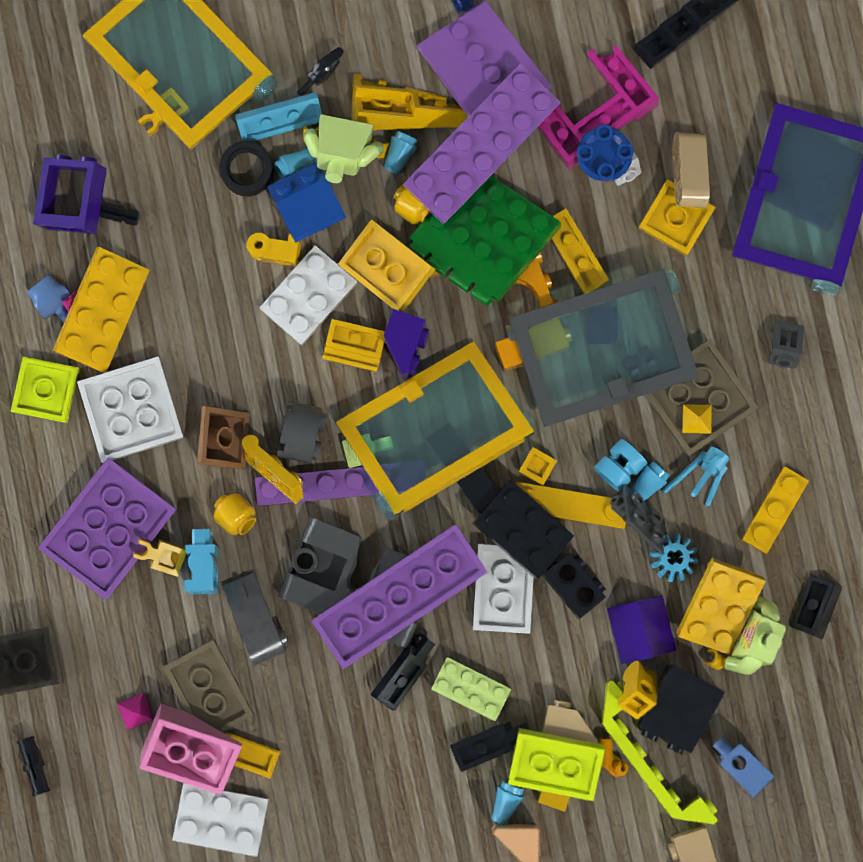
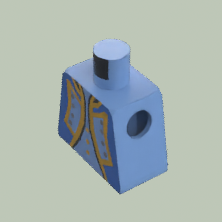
(752, 777)

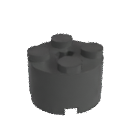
(300, 432)

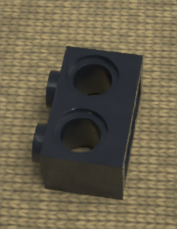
(568, 590)

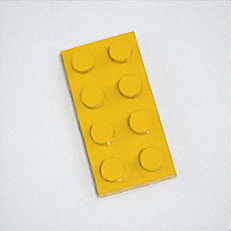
(101, 310)

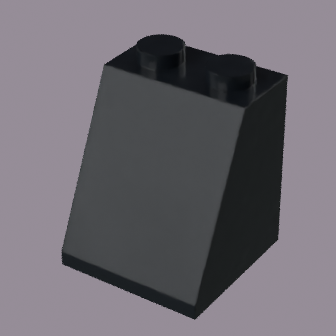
(681, 709)

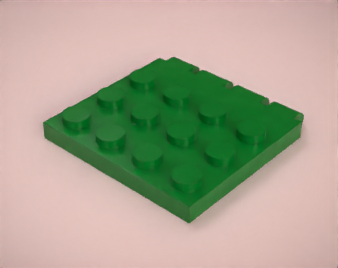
(486, 240)

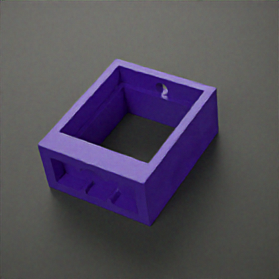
(91, 200)

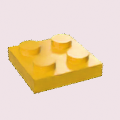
(675, 224)

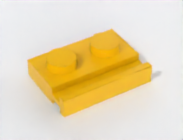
(354, 345)

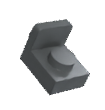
(786, 345)

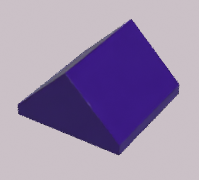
(641, 629)

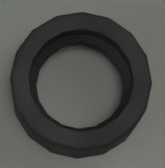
(246, 147)

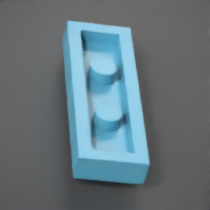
(279, 117)

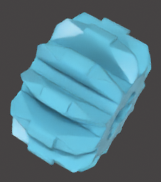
(675, 567)

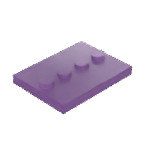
(475, 56)
(104, 527)

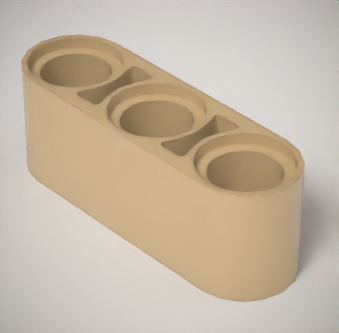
(690, 170)

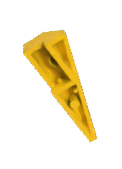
(401, 108)

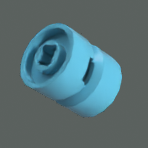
(613, 472)

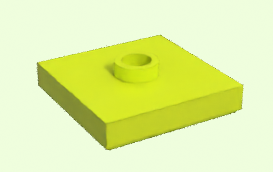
(45, 389)

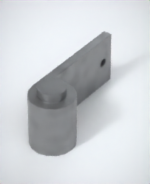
(254, 619)

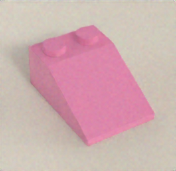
(188, 750)

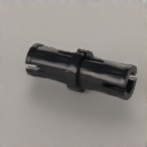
(33, 766)

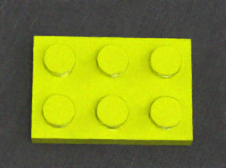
(556, 764)

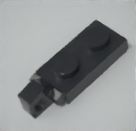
(403, 672)
(486, 745)

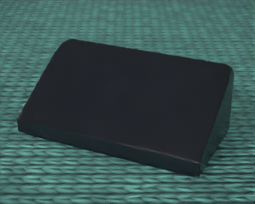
(816, 606)

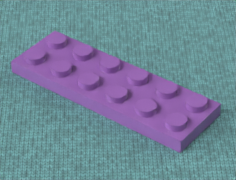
(481, 143)
(399, 596)

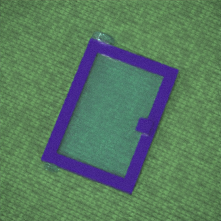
(805, 198)

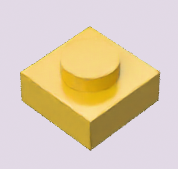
(537, 466)

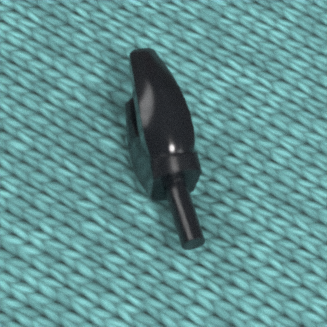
(322, 70)

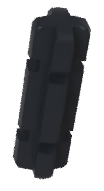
(119, 214)

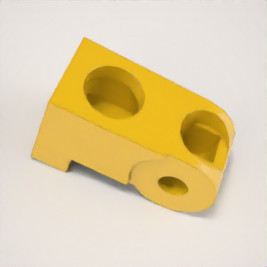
(274, 250)
(639, 690)

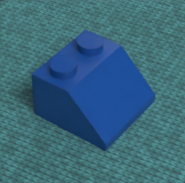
(306, 202)

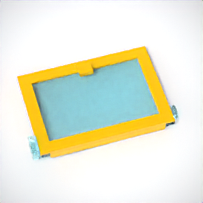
(181, 63)
(434, 430)

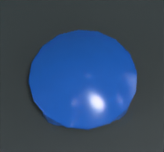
(604, 153)

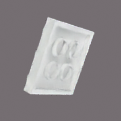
(130, 409)

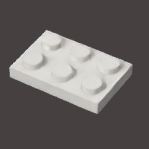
(308, 295)
(502, 594)
(220, 821)

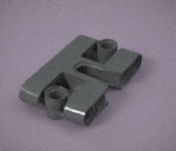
(330, 577)

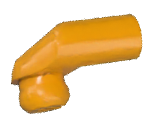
(611, 762)

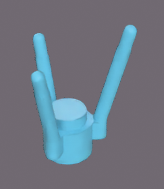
(712, 463)

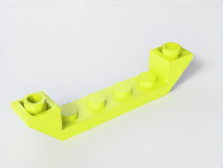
(695, 810)

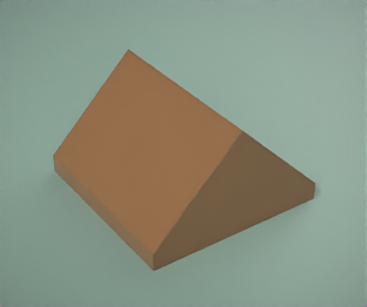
(222, 438)

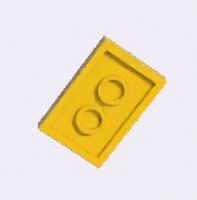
(386, 266)
(720, 606)

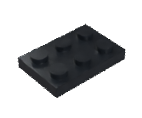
(523, 529)

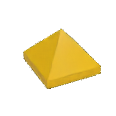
(697, 419)

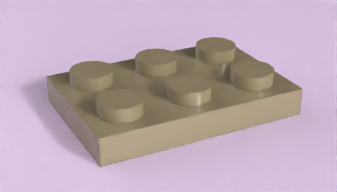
(208, 688)

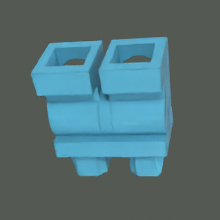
(202, 564)

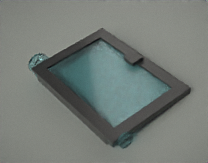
(604, 346)

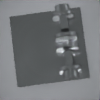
(639, 516)

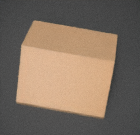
(520, 840)

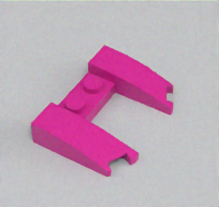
(631, 101)

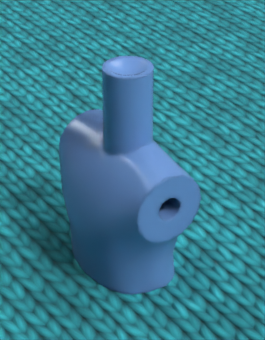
(48, 298)

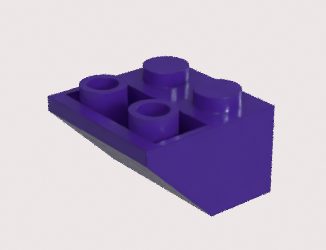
(403, 339)

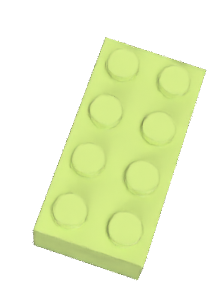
(471, 689)

